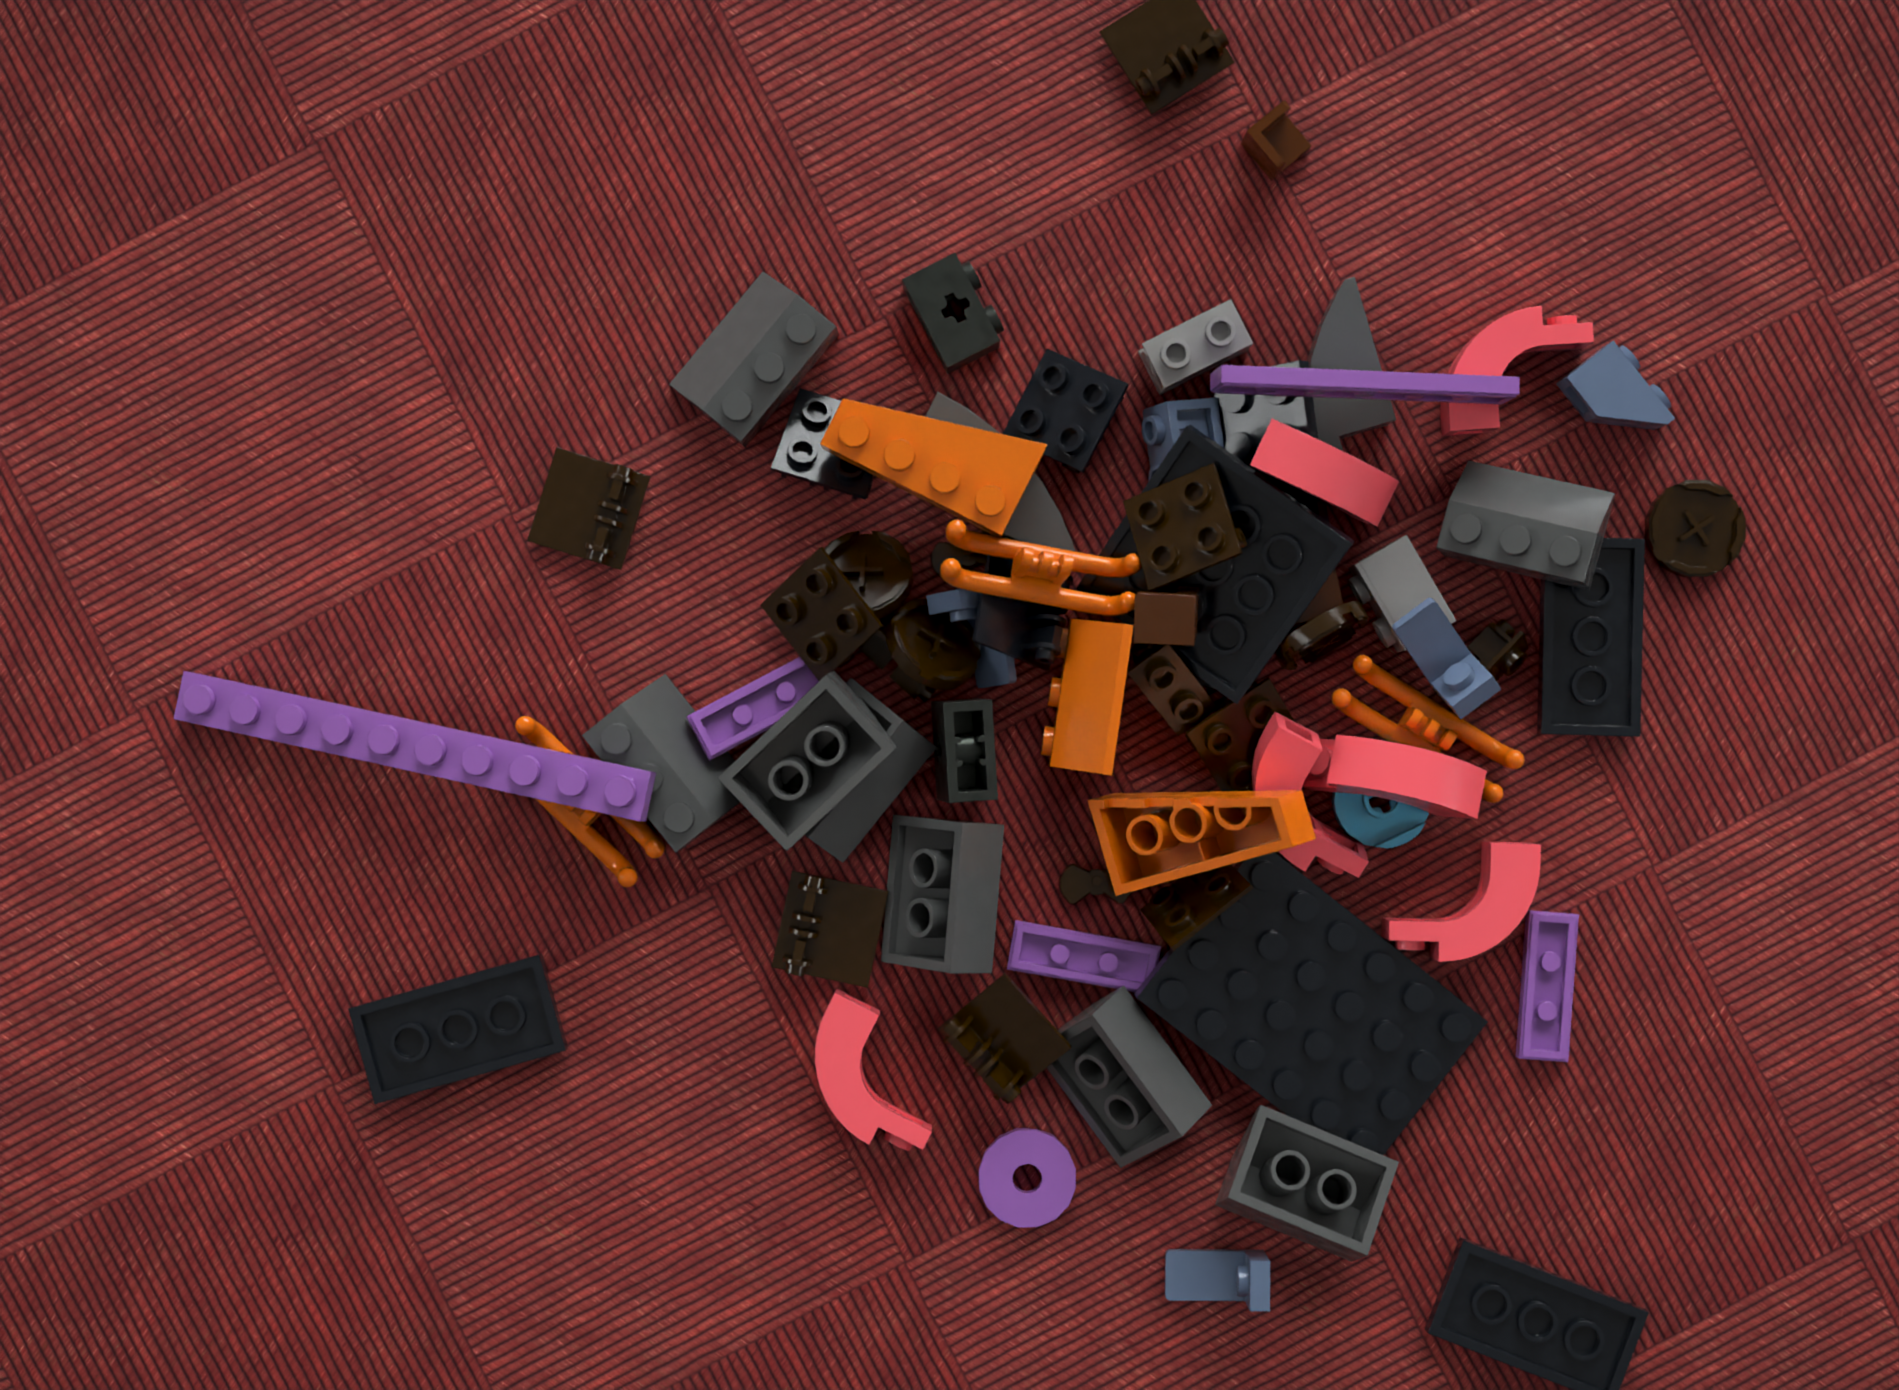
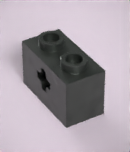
(953, 341)
(964, 750)

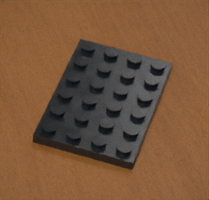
(1313, 1008)

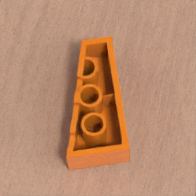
(941, 462)
(1180, 834)

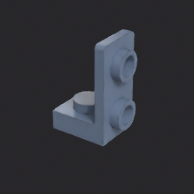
(1445, 658)
(993, 666)
(1218, 1276)

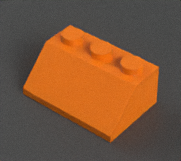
(1088, 696)

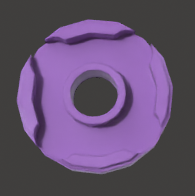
(1032, 1206)

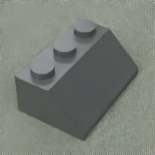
(755, 358)
(1526, 524)
(655, 736)
(808, 760)
(862, 807)
(942, 894)
(1126, 1079)
(1307, 1184)

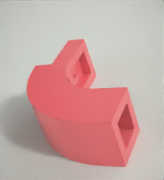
(1495, 348)
(1324, 472)
(1282, 763)
(1400, 774)
(1501, 901)
(843, 1082)

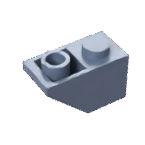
(1614, 393)

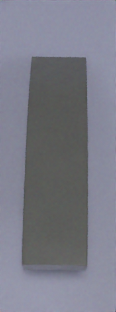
(1346, 343)
(1036, 515)

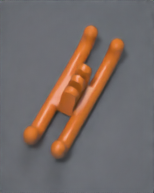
(1038, 572)
(1423, 723)
(579, 820)

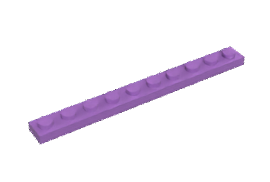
(415, 746)

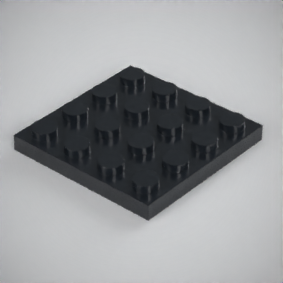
(1249, 599)

